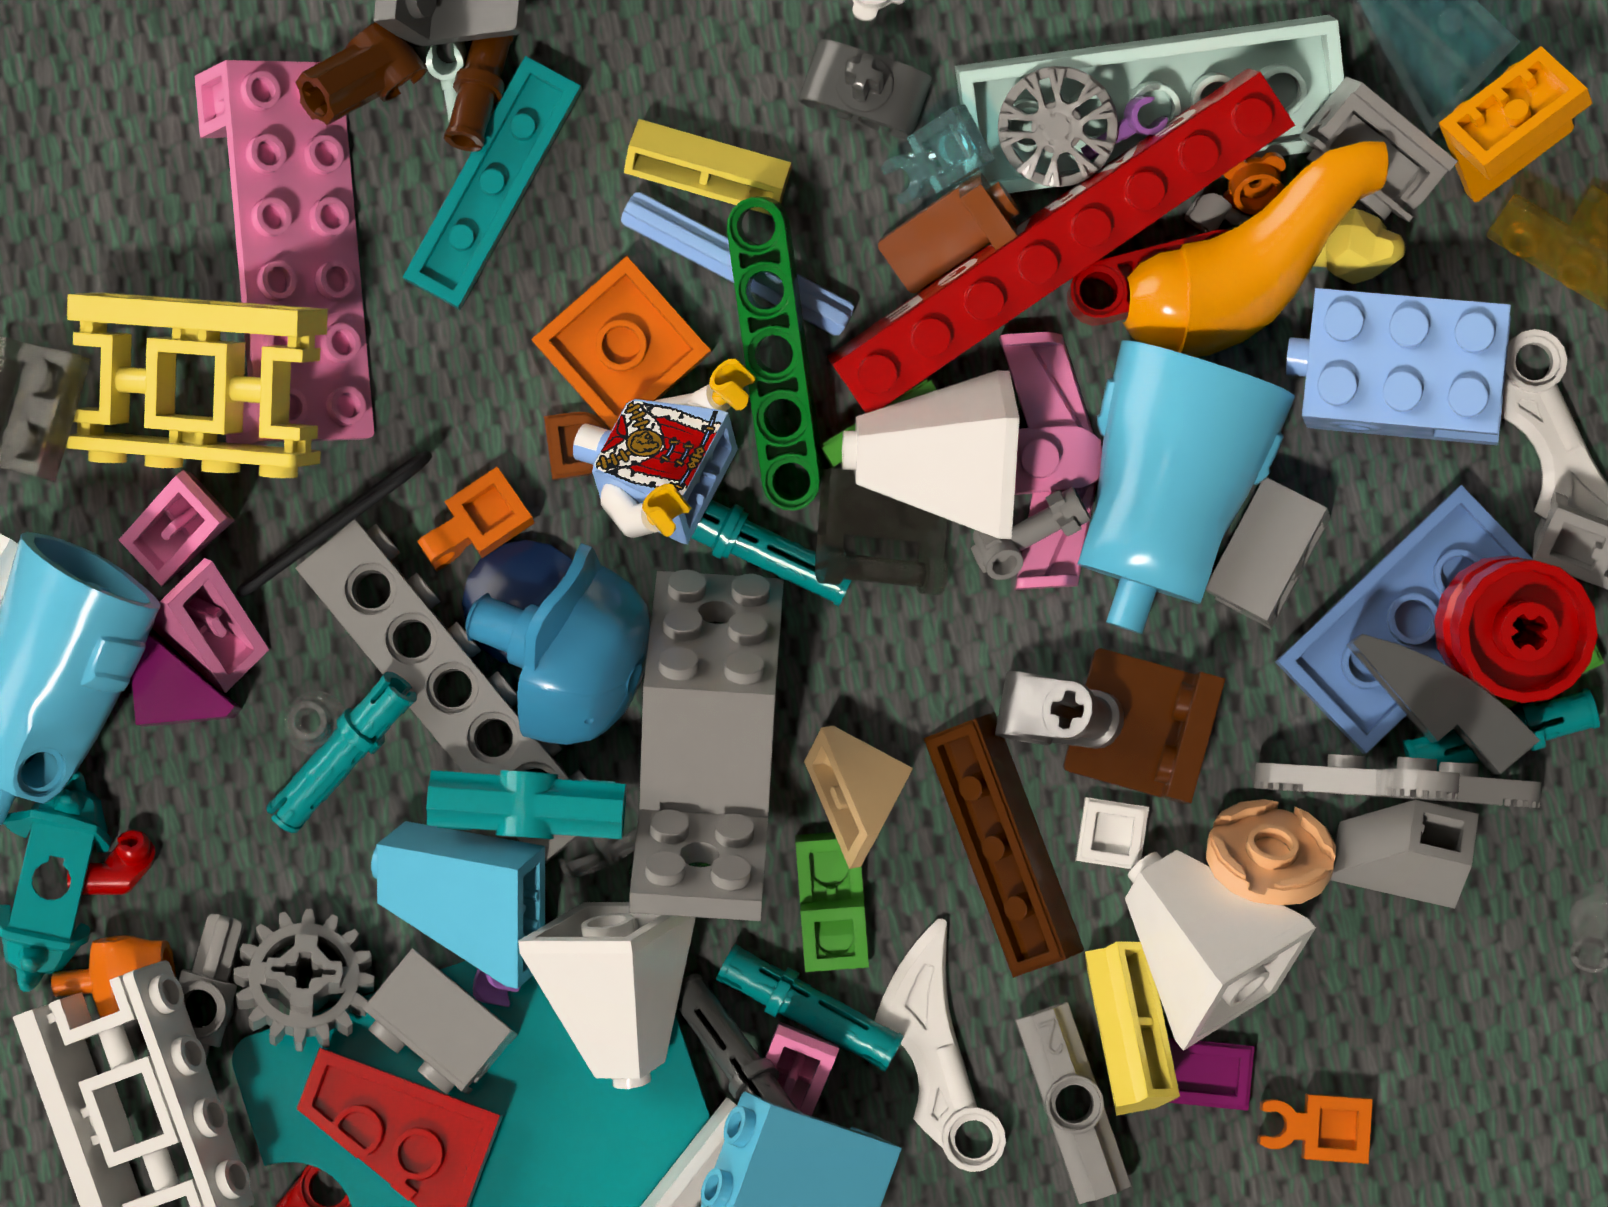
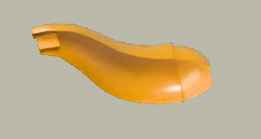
(1242, 280)

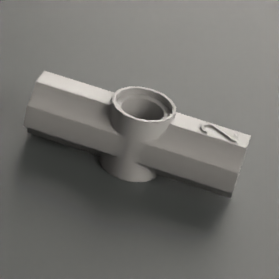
(1084, 1143)

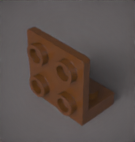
(1163, 727)

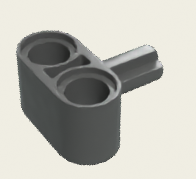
(865, 87)

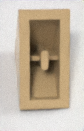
(855, 788)

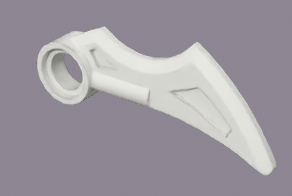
(1545, 419)
(920, 1011)

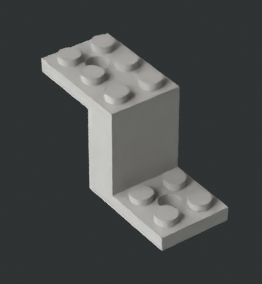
(707, 745)

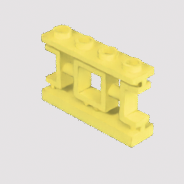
(195, 331)

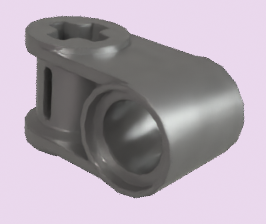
(1057, 712)

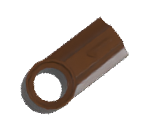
(368, 68)

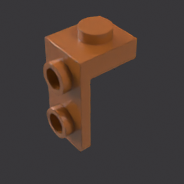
(950, 231)

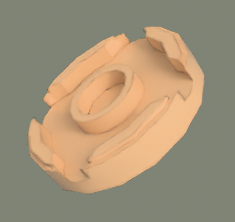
(1270, 853)

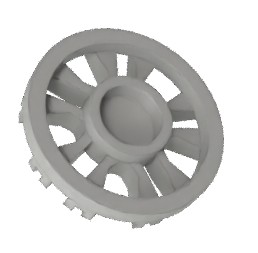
(1057, 126)

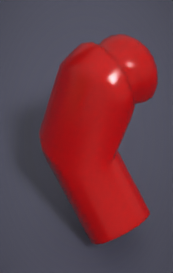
(122, 867)

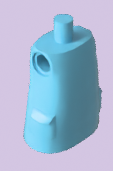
(1174, 472)
(66, 653)

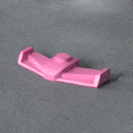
(1052, 451)

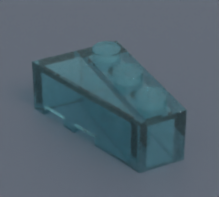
(1437, 50)

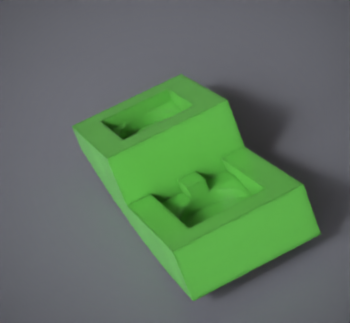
(830, 905)

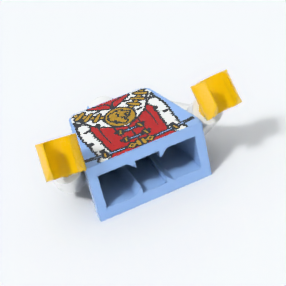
(666, 455)

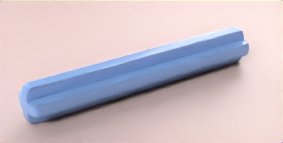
(712, 252)

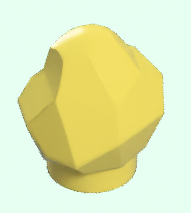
(1360, 248)

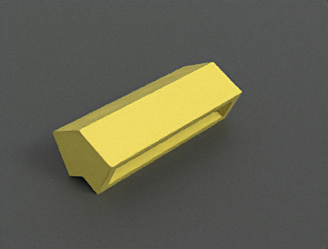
(710, 160)
(1131, 1028)

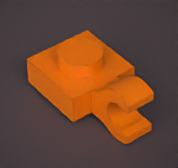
(483, 514)

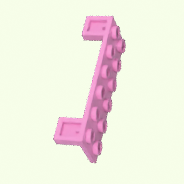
(293, 237)

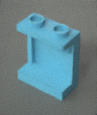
(796, 1161)

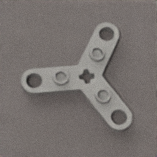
(1411, 780)

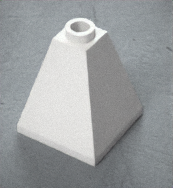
(944, 452)
(1208, 946)
(613, 984)

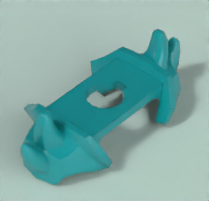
(40, 931)

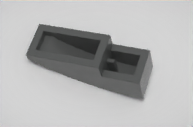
(1446, 700)

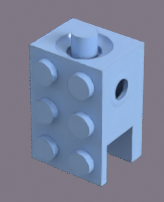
(1403, 366)

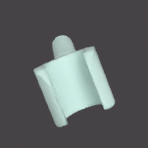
(447, 71)

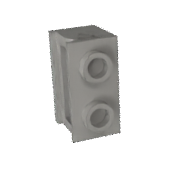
(1360, 115)
(437, 1022)

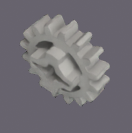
(279, 976)

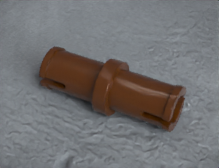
(477, 91)

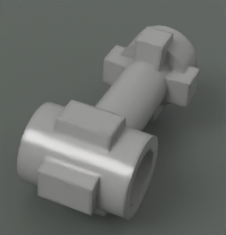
(1002, 556)

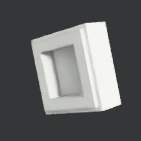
(1111, 833)

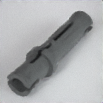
(728, 1044)

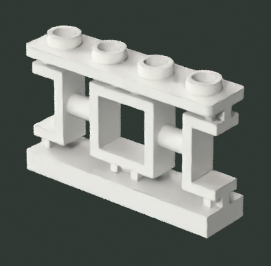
(89, 1112)

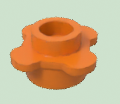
(1255, 195)

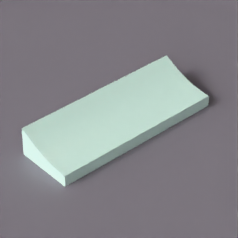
(1295, 57)

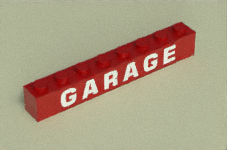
(1061, 240)

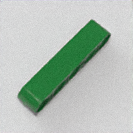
(784, 321)

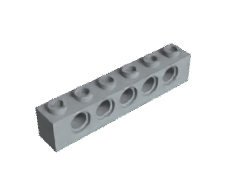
(335, 575)

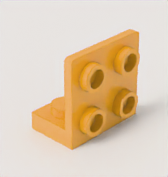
(1513, 121)

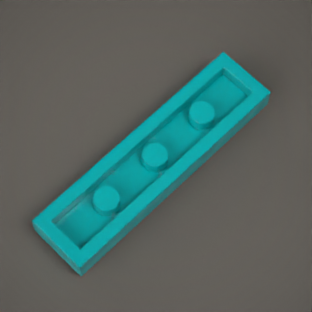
(492, 183)

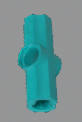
(526, 804)

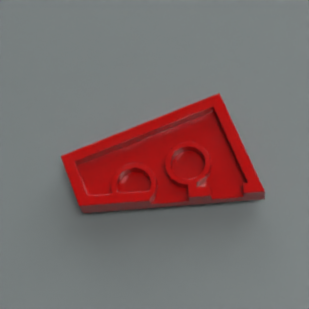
(404, 1131)

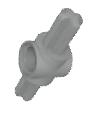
(212, 974)

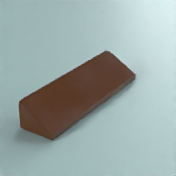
(1004, 845)

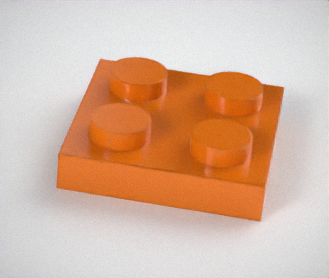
(621, 343)

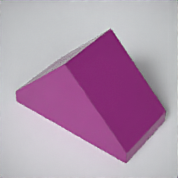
(173, 691)

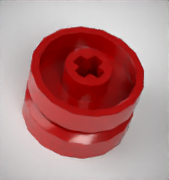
(1553, 633)

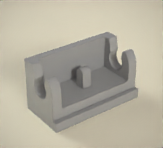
(1573, 542)
(1268, 552)

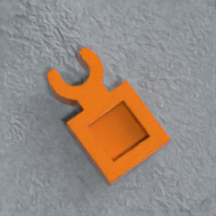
(1329, 1127)

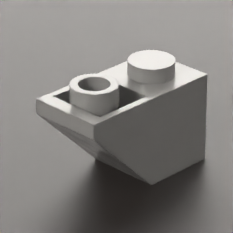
(1408, 851)

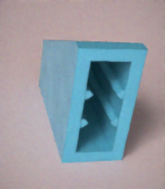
(465, 893)

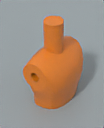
(108, 960)

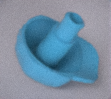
(575, 651)

